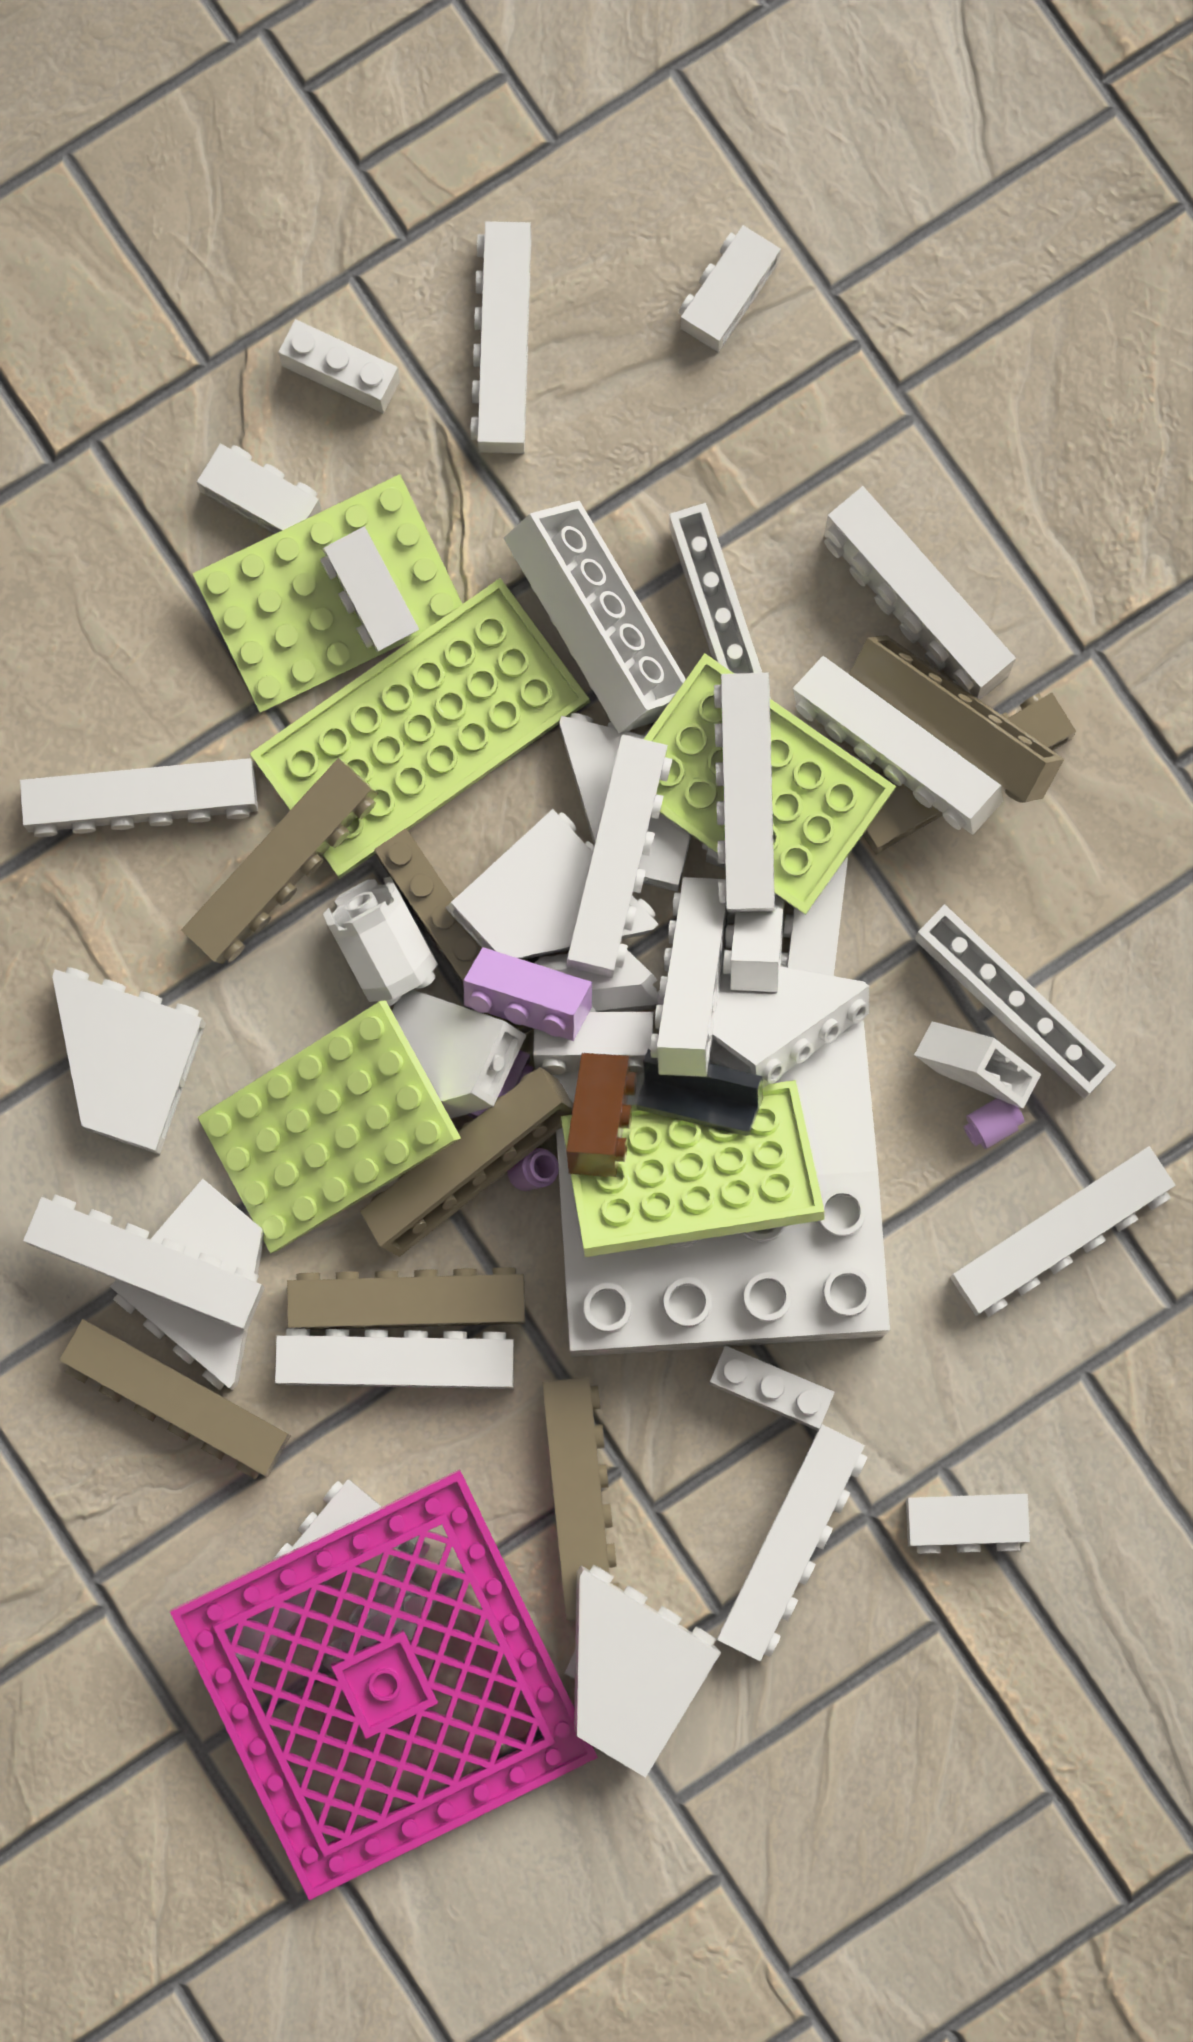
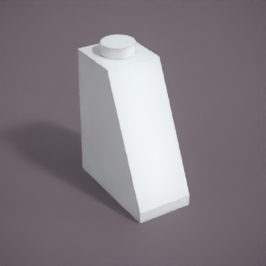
(978, 1063)

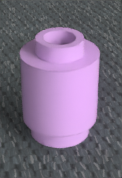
(993, 1123)
(534, 1170)

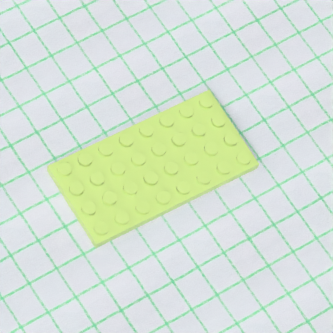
(428, 719)

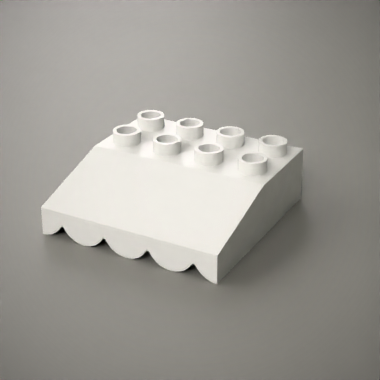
(759, 1284)

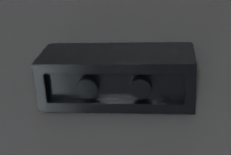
(721, 1100)

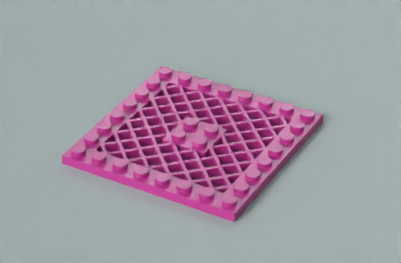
(383, 1684)

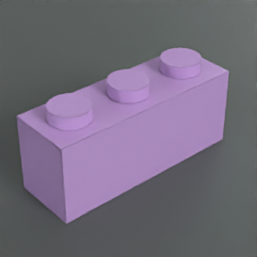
(527, 994)

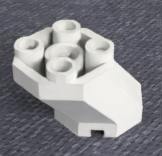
(381, 941)
(626, 991)

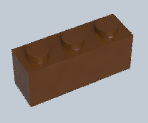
(600, 1115)

